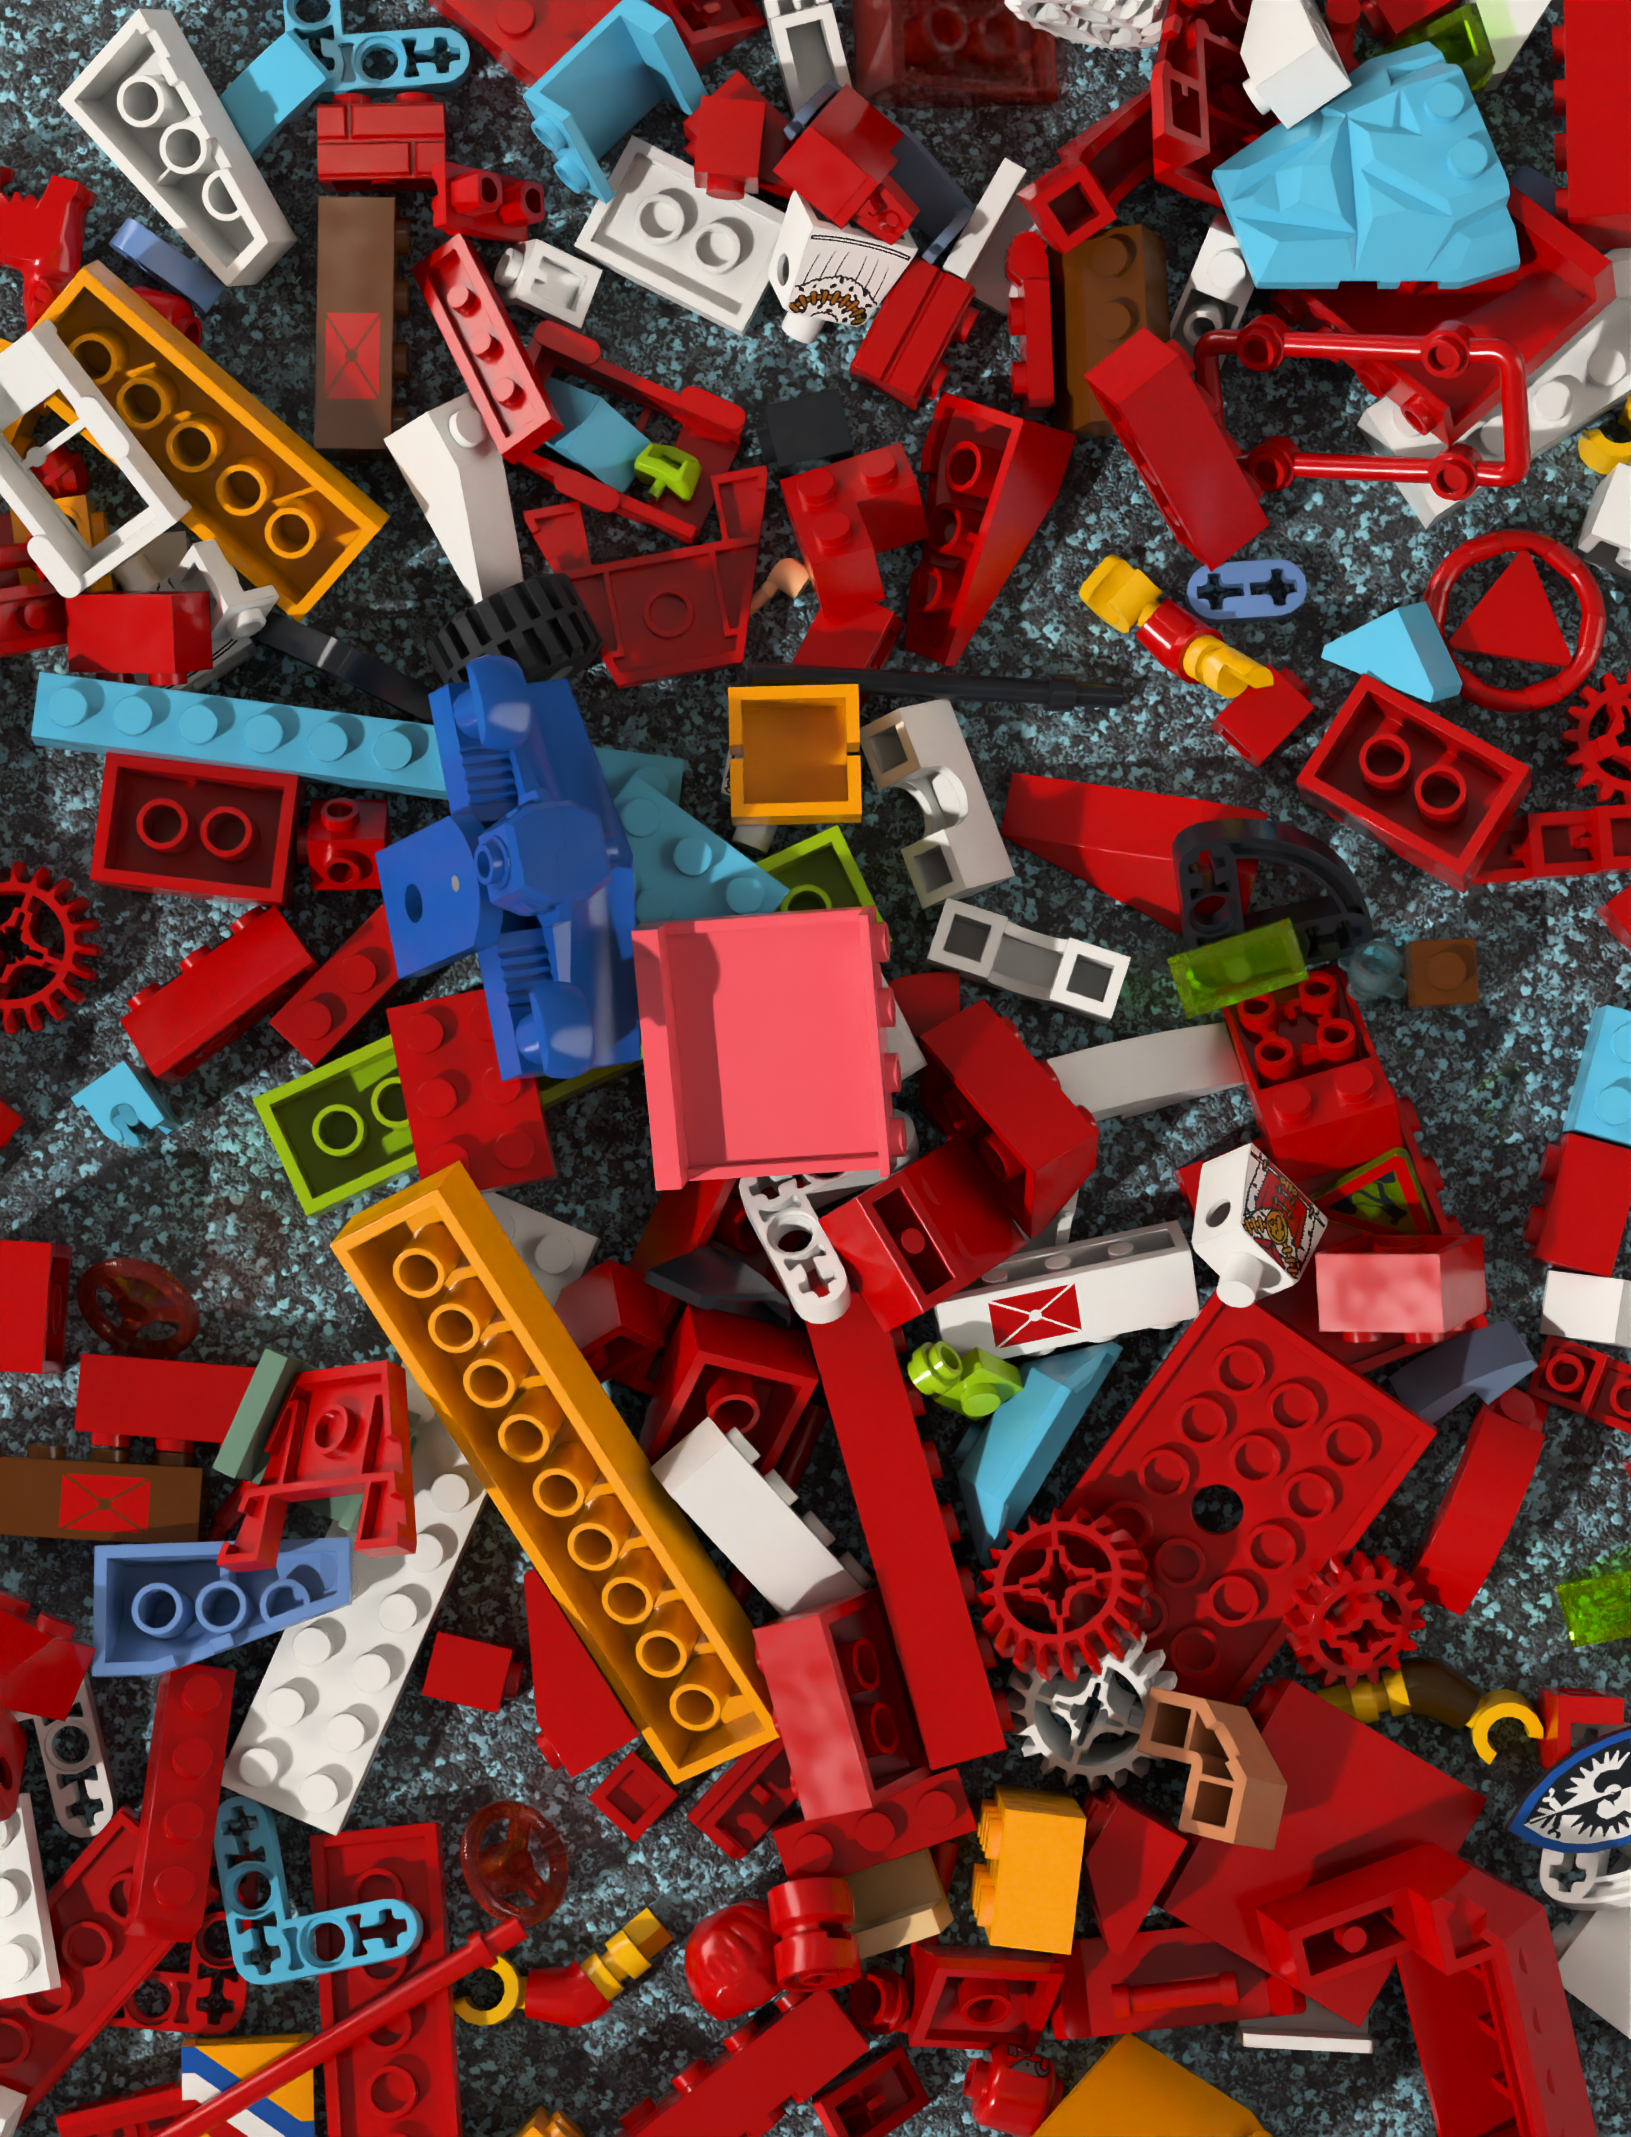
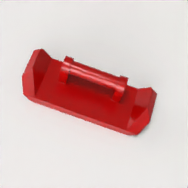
(1162, 1984)

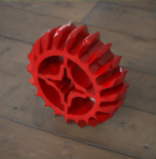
(67, 966)
(1019, 1591)

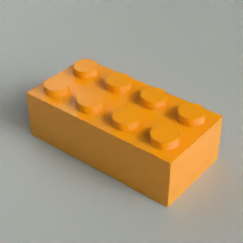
(1031, 1868)

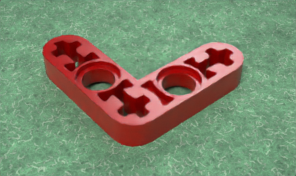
(190, 1985)

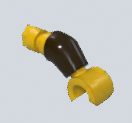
(1435, 1691)

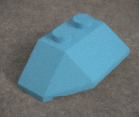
(1023, 1439)

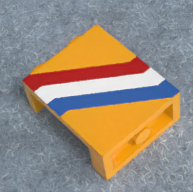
(221, 2062)

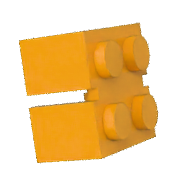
(794, 754)

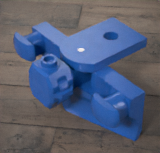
(523, 875)

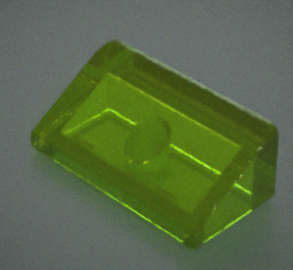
(1238, 968)

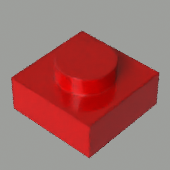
(633, 1795)

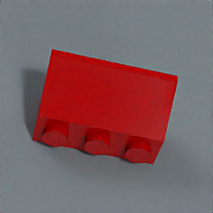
(219, 994)
(1009, 1112)
(39, 1660)
(841, 1705)
(1125, 1861)

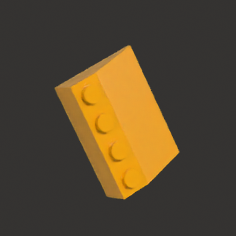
(1146, 2095)

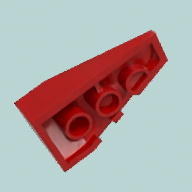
(985, 500)
(1118, 840)

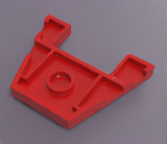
(670, 608)
(334, 1438)

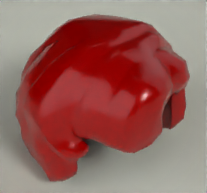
(733, 1960)

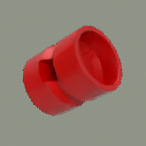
(814, 1944)

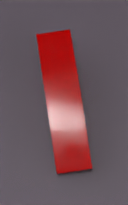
(1560, 846)

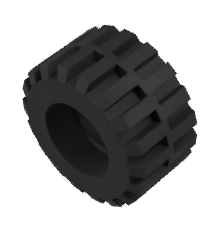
(532, 622)

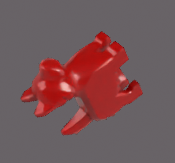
(43, 238)

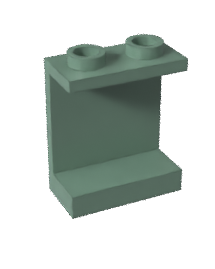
(242, 1448)

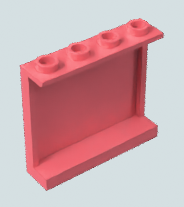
(768, 1045)

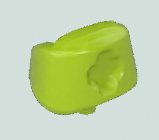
(667, 470)

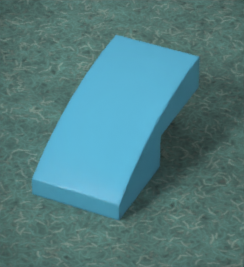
(274, 91)

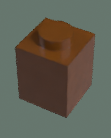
(1440, 974)

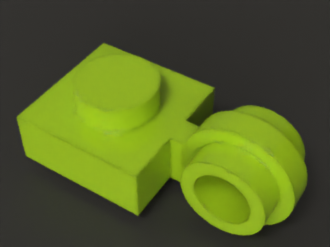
(967, 1384)

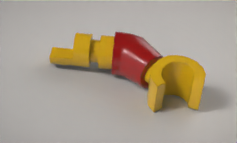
(1169, 631)
(578, 1991)

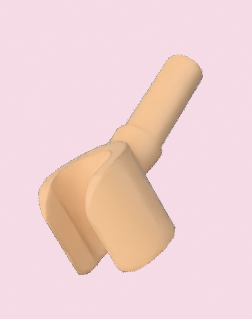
(788, 576)

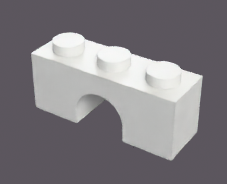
(928, 757)
(1027, 963)

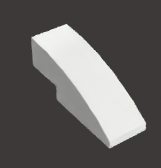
(805, 47)
(1149, 1071)

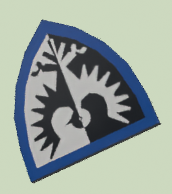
(1581, 1799)

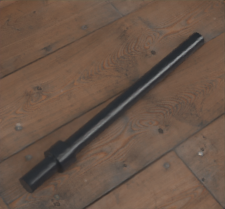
(1053, 692)

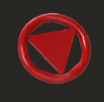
(1517, 618)

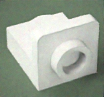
(547, 282)
(231, 609)

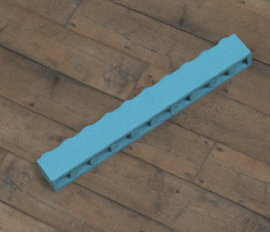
(275, 738)

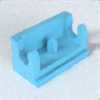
(123, 1100)

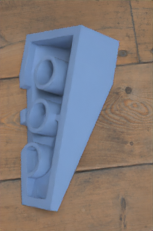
(175, 1606)

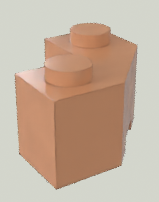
(1233, 1779)

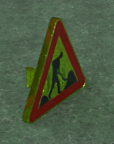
(1378, 1197)

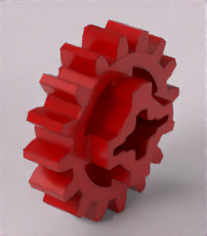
(1588, 754)
(1354, 1619)

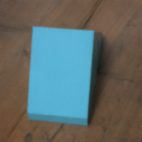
(594, 436)
(1400, 652)

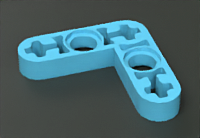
(350, 50)
(294, 1934)

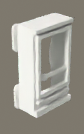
(28, 375)

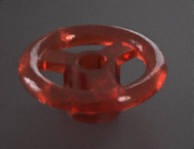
(143, 1296)
(509, 1865)

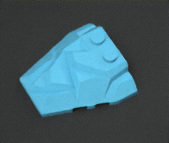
(1375, 185)

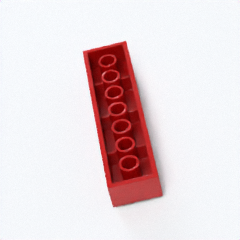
(909, 1534)

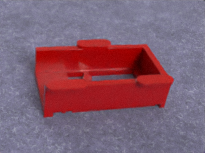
(710, 433)

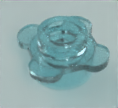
(1374, 972)

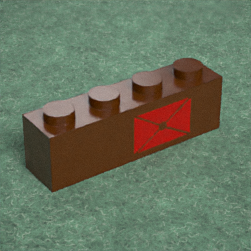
(360, 326)
(103, 1496)

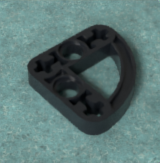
(1275, 843)

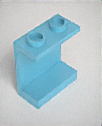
(607, 88)

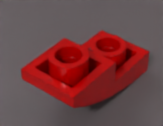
(1583, 1383)

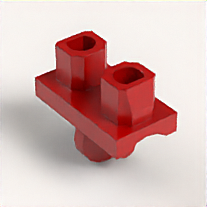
(485, 203)

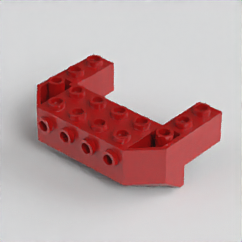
(1473, 1979)

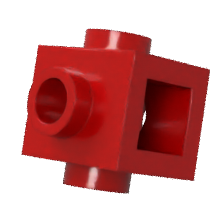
(343, 843)

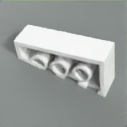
(176, 143)

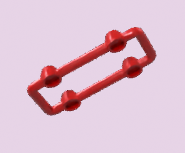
(1443, 352)

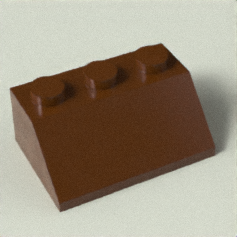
(1098, 302)

